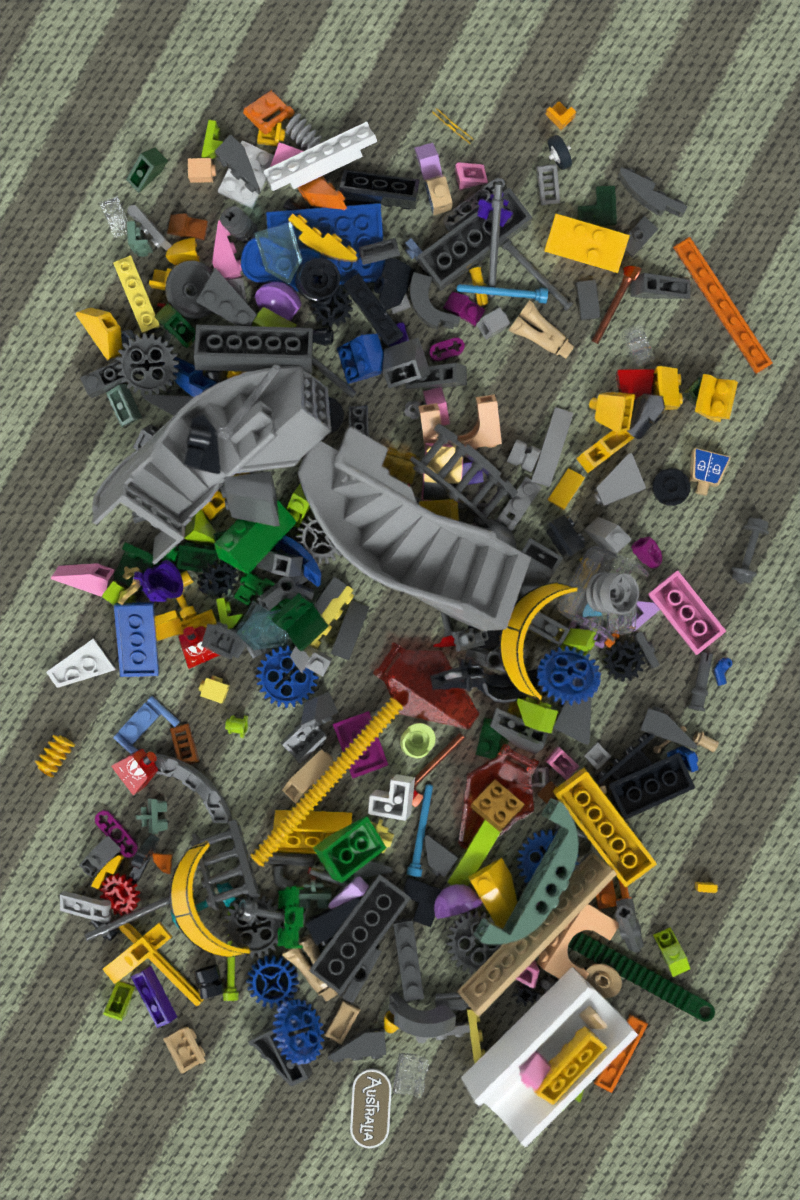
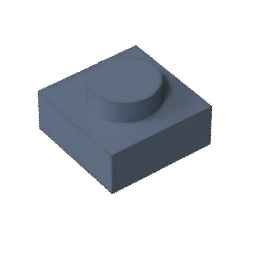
(412, 249)

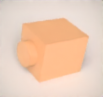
(201, 170)

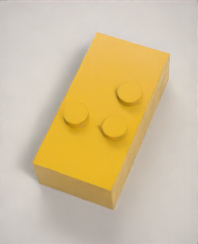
(586, 243)

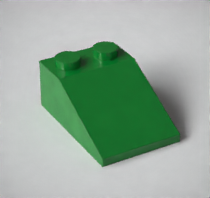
(349, 849)

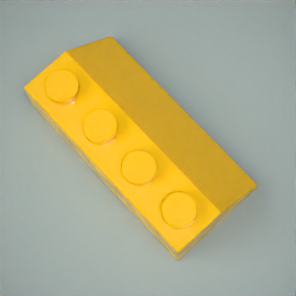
(312, 830)
(570, 1064)

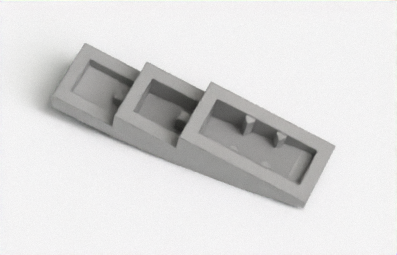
(552, 447)

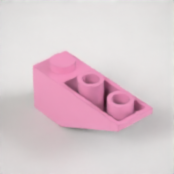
(224, 255)
(87, 577)

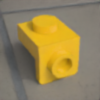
(273, 138)

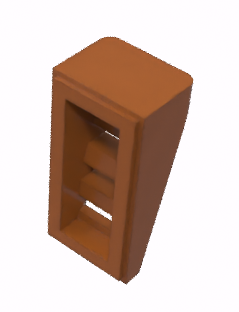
(195, 758)

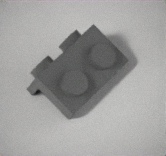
(220, 639)
(303, 741)

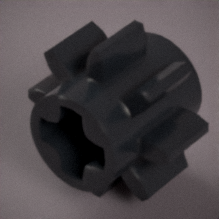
(528, 996)

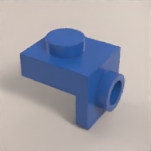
(689, 757)

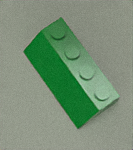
(251, 541)

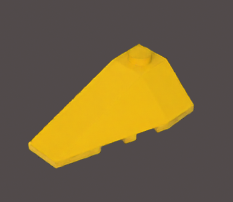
(496, 890)

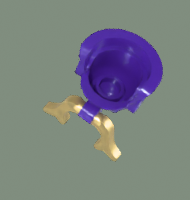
(157, 583)

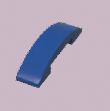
(311, 569)

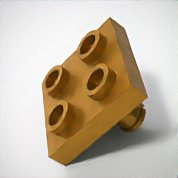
(497, 805)

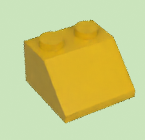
(666, 384)

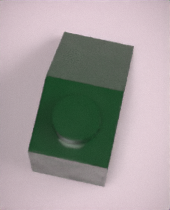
(146, 169)

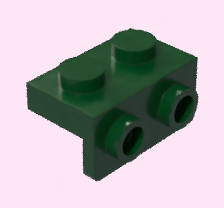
(195, 558)
(490, 741)

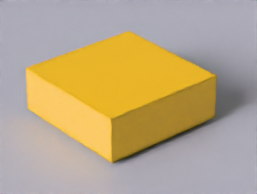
(706, 887)

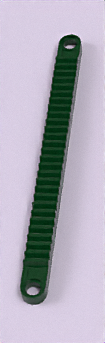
(640, 975)

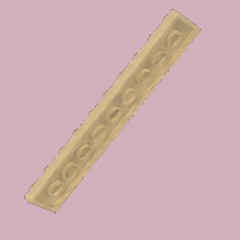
(516, 956)

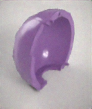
(279, 299)
(456, 900)

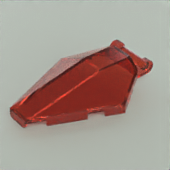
(412, 687)
(509, 775)

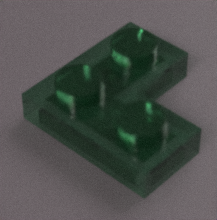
(605, 209)

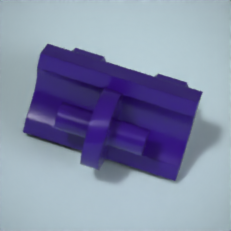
(485, 208)

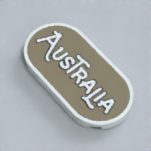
(370, 1108)

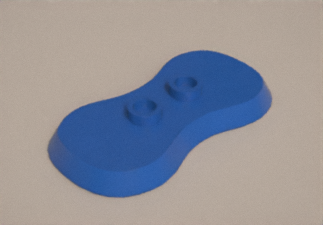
(254, 269)

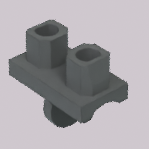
(469, 638)

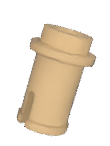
(705, 741)

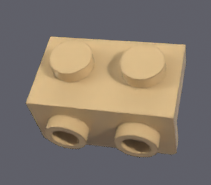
(185, 1049)

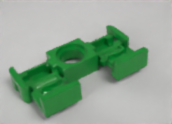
(251, 586)
(289, 901)

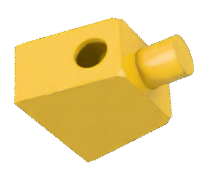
(613, 410)

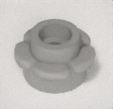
(408, 411)

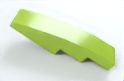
(475, 854)

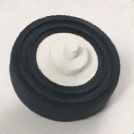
(559, 152)

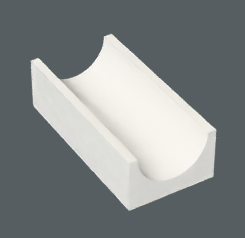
(545, 1029)

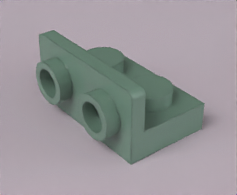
(136, 240)

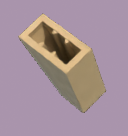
(307, 776)

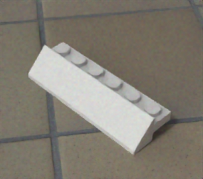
(320, 158)

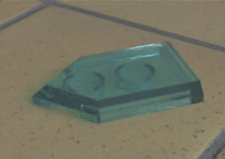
(279, 251)
(262, 633)

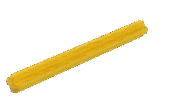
(165, 967)

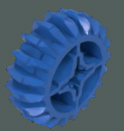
(286, 992)

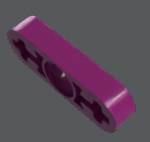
(111, 819)

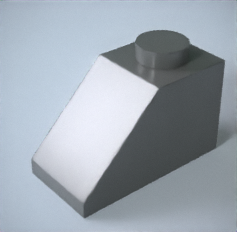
(439, 857)

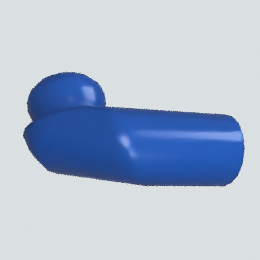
(720, 669)

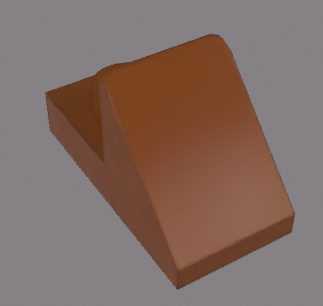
(187, 227)

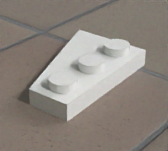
(81, 665)

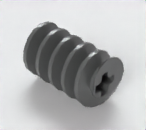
(238, 224)

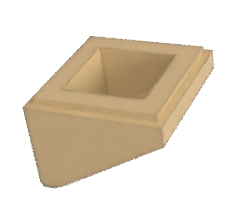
(592, 1019)

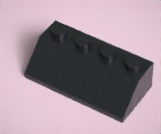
(379, 188)
(651, 786)

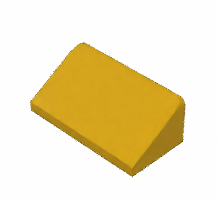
(566, 488)

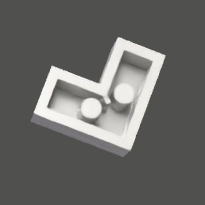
(397, 802)

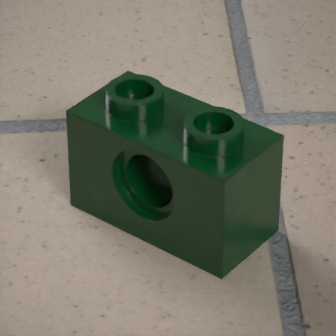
(176, 325)

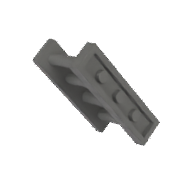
(244, 868)

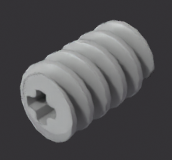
(302, 133)

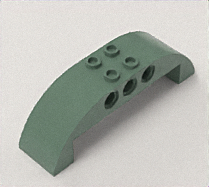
(526, 916)

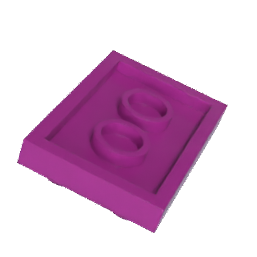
(373, 757)

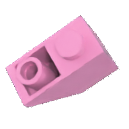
(534, 1070)

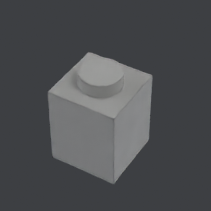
(493, 323)

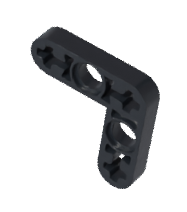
(143, 857)

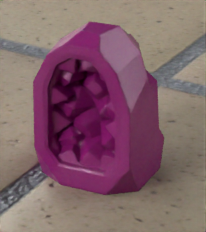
(647, 552)

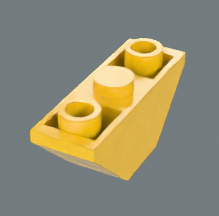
(103, 330)

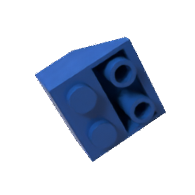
(361, 358)

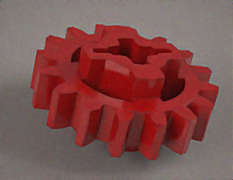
(120, 894)

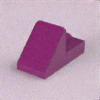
(464, 308)

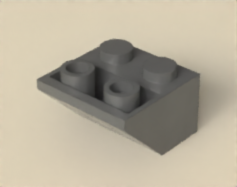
(404, 363)

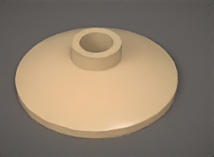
(607, 986)

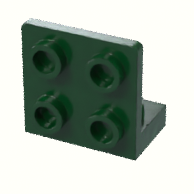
(133, 558)
(301, 621)

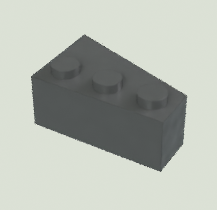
(225, 301)
(267, 1046)

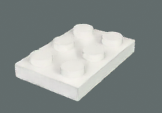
(235, 188)

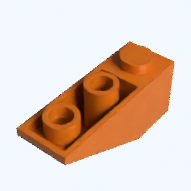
(322, 194)

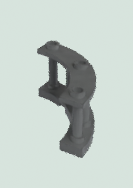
(478, 463)

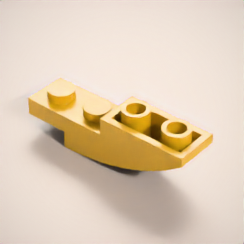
(328, 246)
(137, 952)

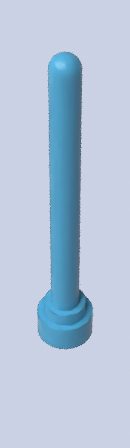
(539, 295)
(415, 867)

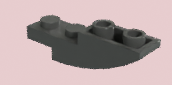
(642, 190)

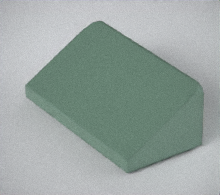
(123, 405)

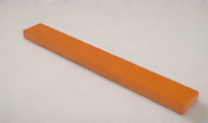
(722, 305)

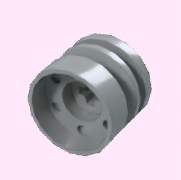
(612, 593)

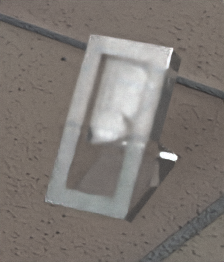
(115, 216)

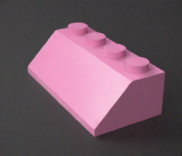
(686, 612)

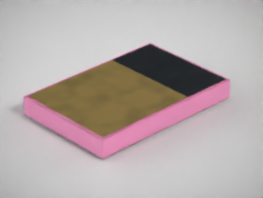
(432, 490)

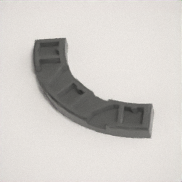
(197, 783)

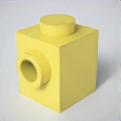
(214, 689)

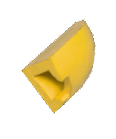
(183, 251)

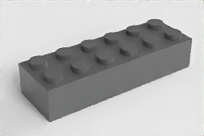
(470, 243)
(252, 347)
(359, 934)

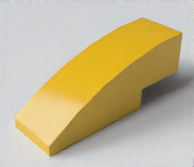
(603, 449)

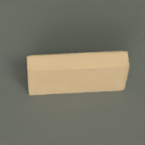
(342, 1022)

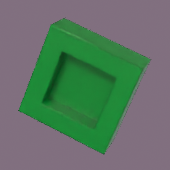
(171, 555)

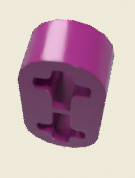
(448, 353)

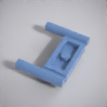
(141, 722)

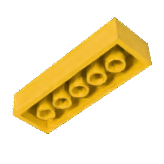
(604, 827)

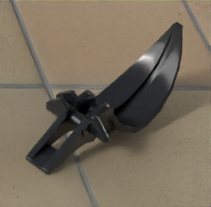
(472, 675)

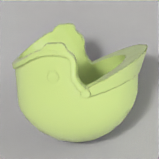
(417, 740)

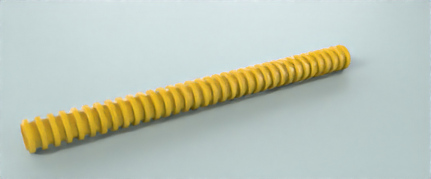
(326, 781)

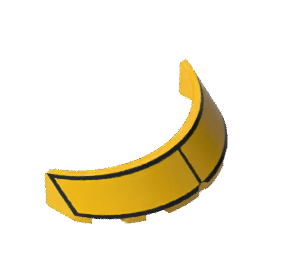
(512, 638)
(184, 909)

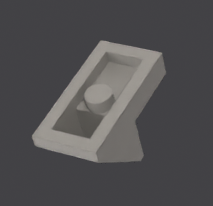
(311, 659)

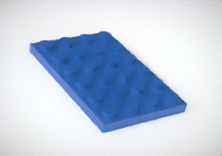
(355, 226)

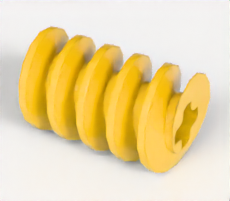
(54, 755)

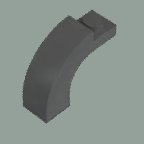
(424, 309)
(419, 1022)

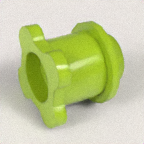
(237, 725)

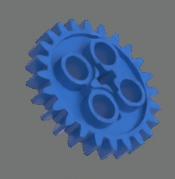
(568, 675)
(299, 690)
(528, 866)
(303, 1046)

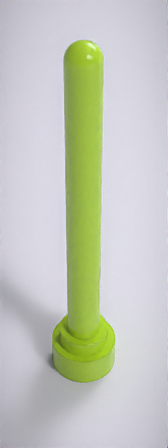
(231, 992)

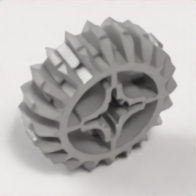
(309, 527)

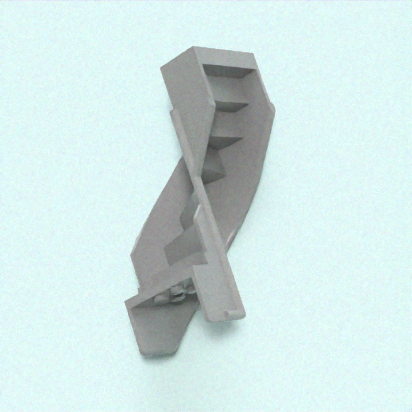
(271, 435)
(405, 545)

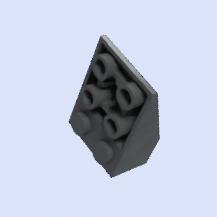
(541, 566)

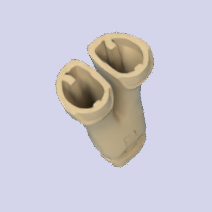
(550, 338)
(297, 958)

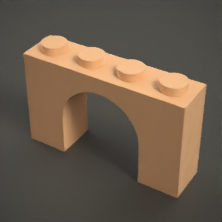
(485, 432)
(555, 956)

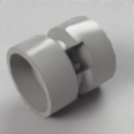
(524, 455)

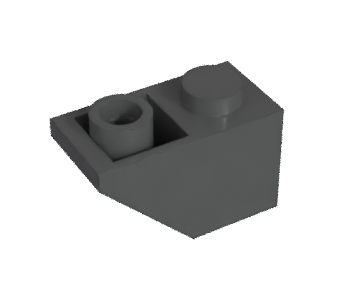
(318, 710)
(99, 857)

